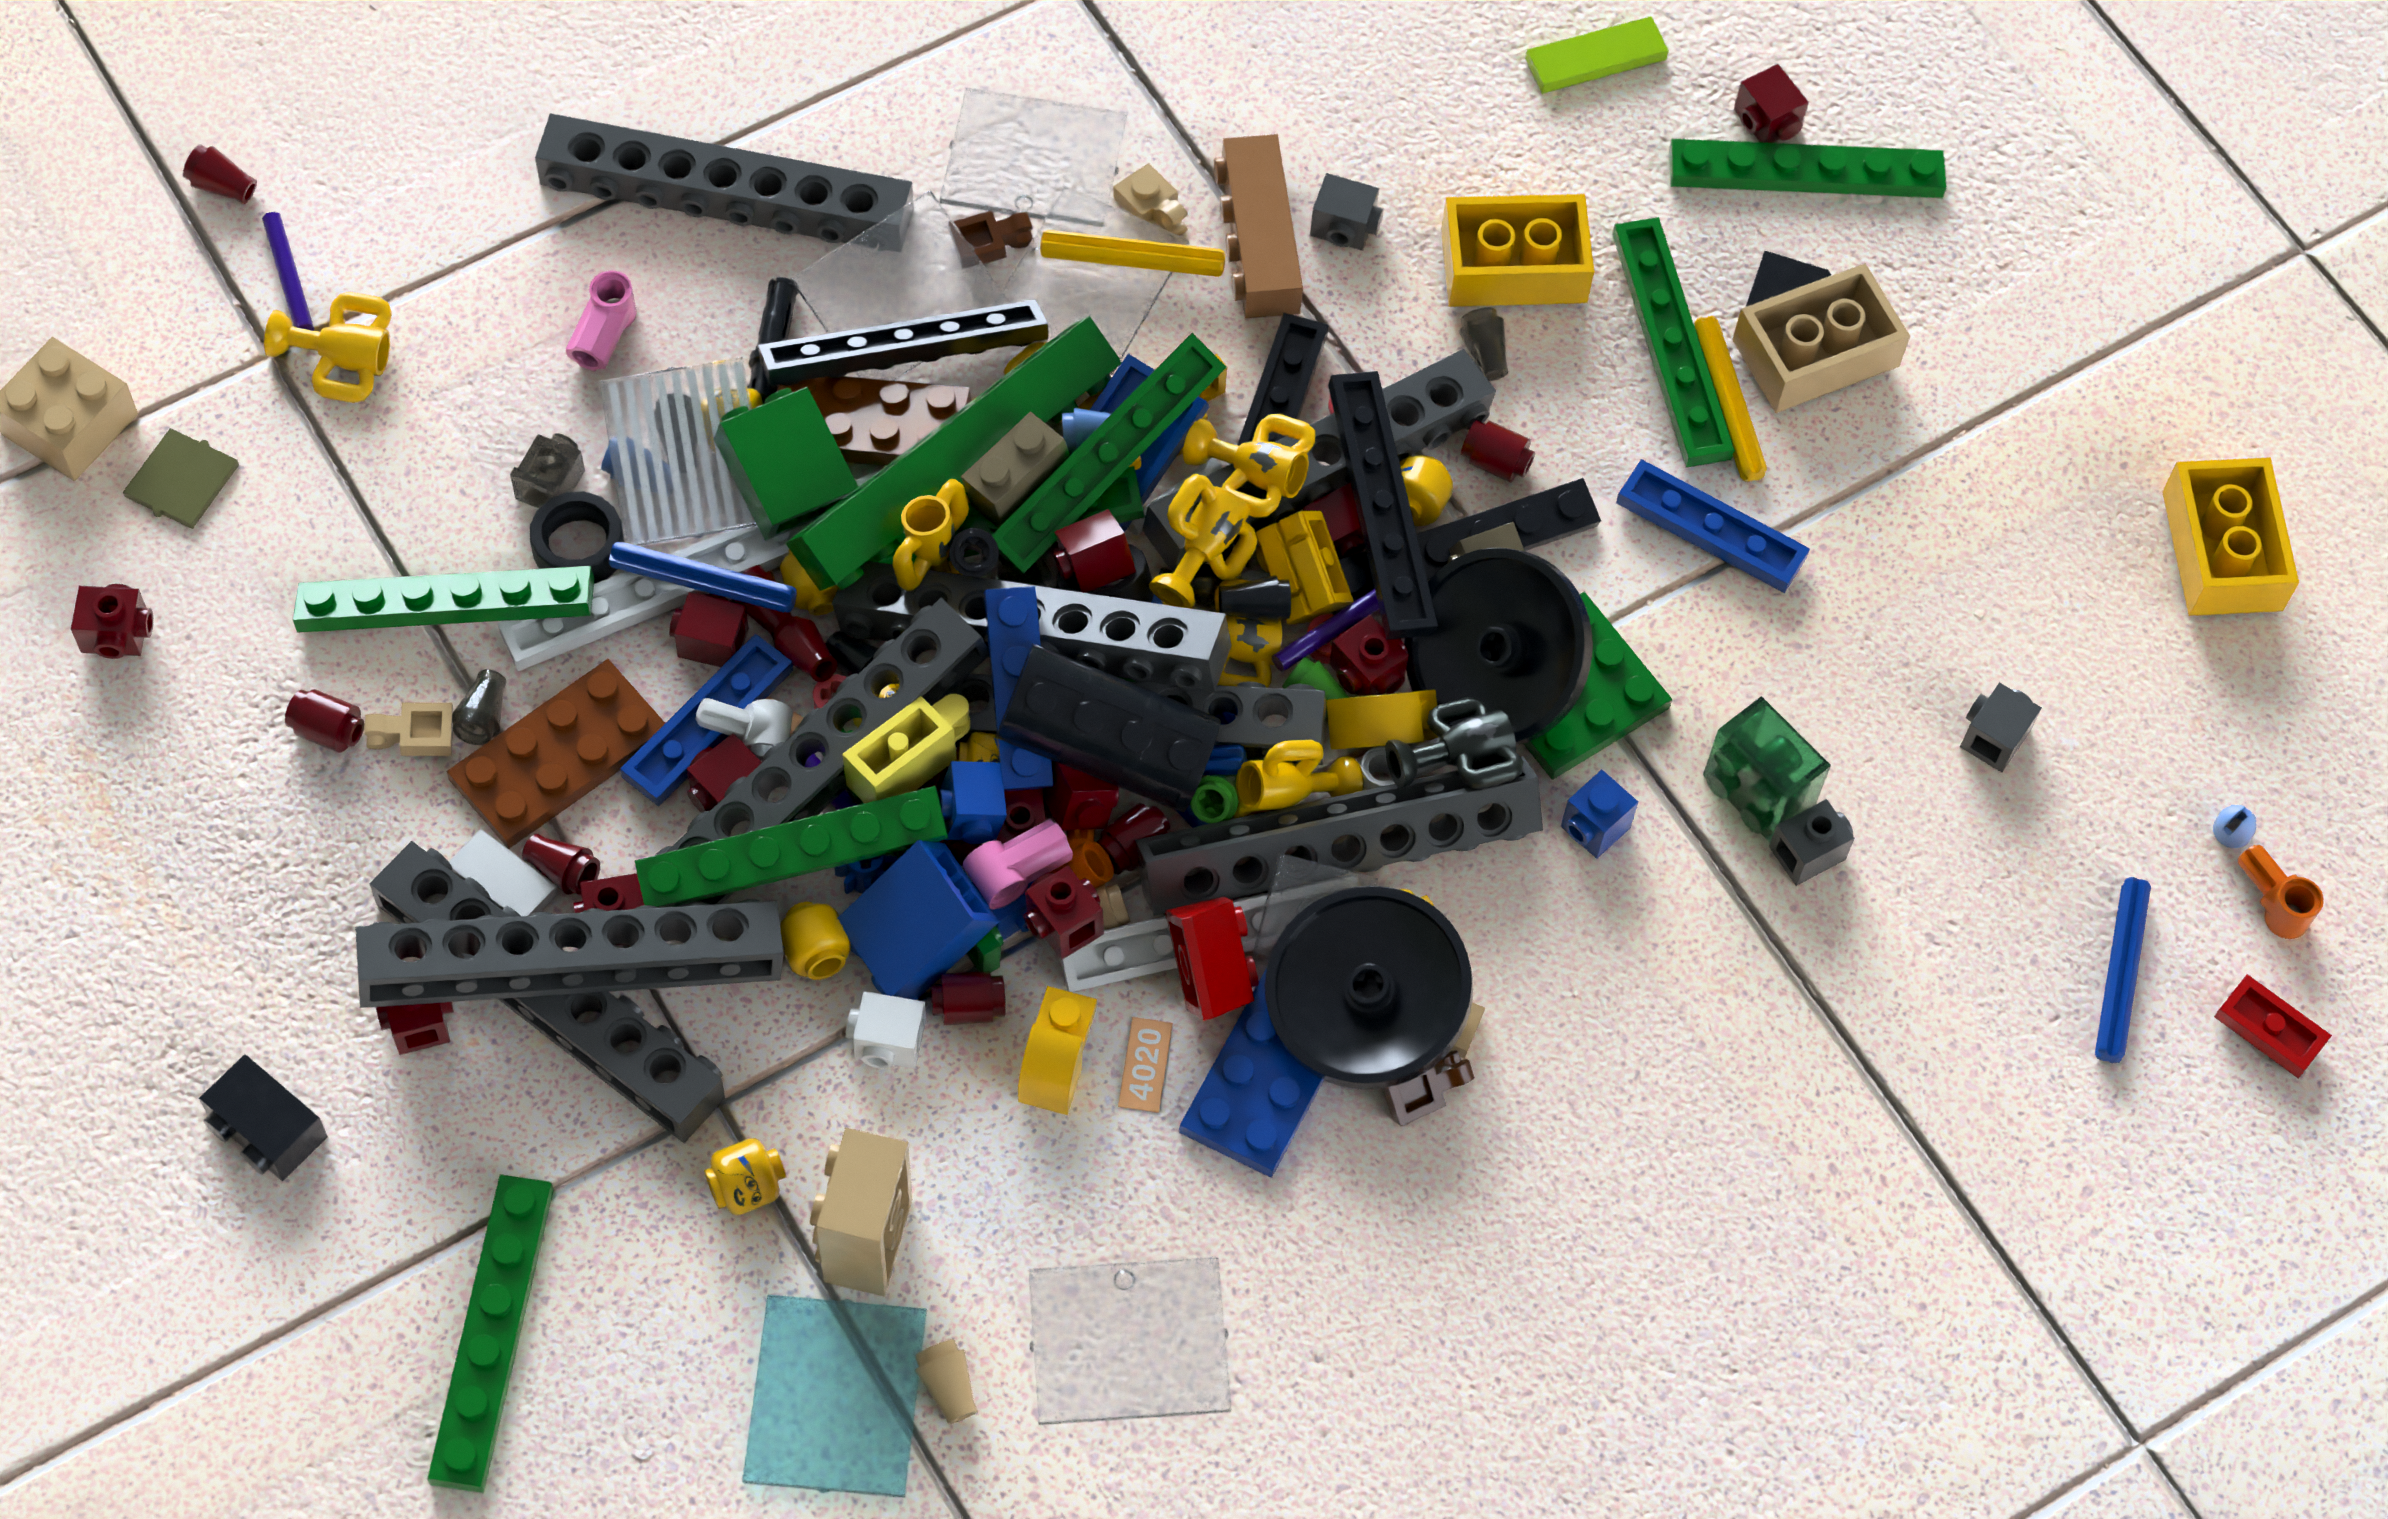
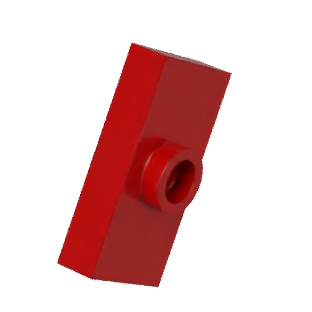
(2272, 1026)

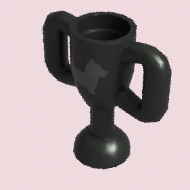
(1467, 745)

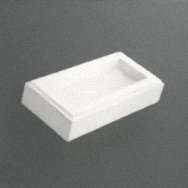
(503, 875)

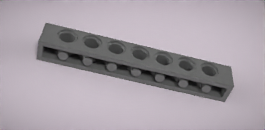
(706, 168)
(1411, 401)
(1101, 631)
(1249, 701)
(814, 788)
(1316, 826)
(549, 970)
(675, 1105)

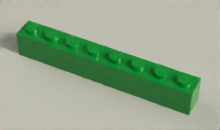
(870, 516)

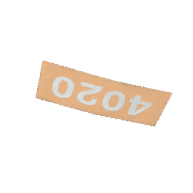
(1145, 1064)

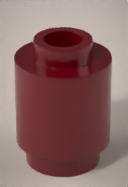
(1498, 450)
(324, 720)
(1120, 836)
(968, 997)

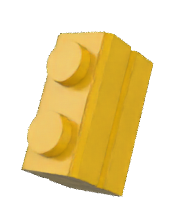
(1304, 553)

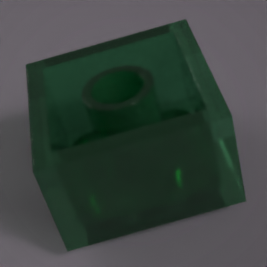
(1764, 768)

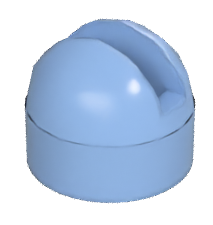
(2242, 834)

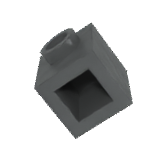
(1346, 212)
(1999, 725)
(1812, 841)

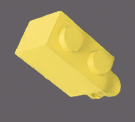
(907, 748)

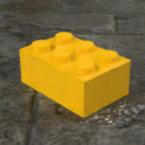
(1517, 250)
(2230, 536)

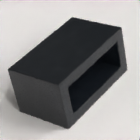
(261, 1118)

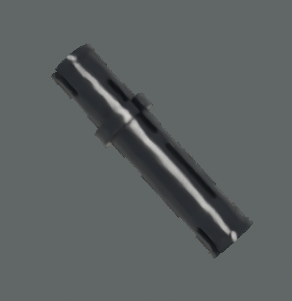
(773, 328)

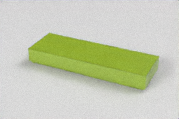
(1596, 54)

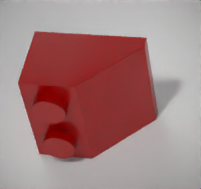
(1212, 957)

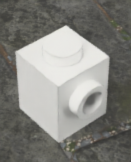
(887, 1030)

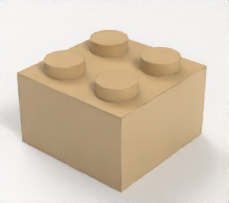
(64, 408)

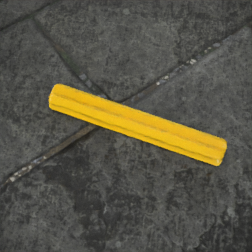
(1132, 253)
(1731, 400)

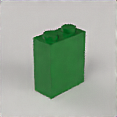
(784, 461)

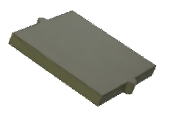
(181, 478)

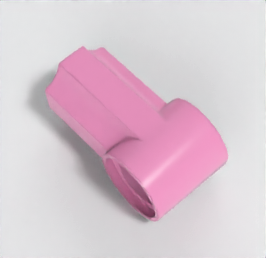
(601, 321)
(1006, 869)

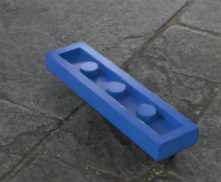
(1712, 526)
(1011, 631)
(664, 759)

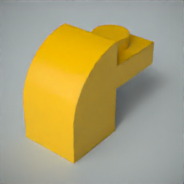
(1380, 718)
(1055, 1050)

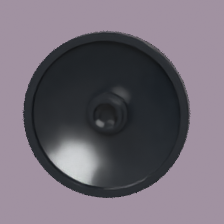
(1507, 636)
(1369, 987)

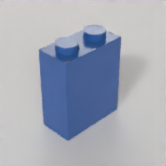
(917, 920)

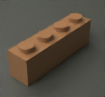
(1260, 226)

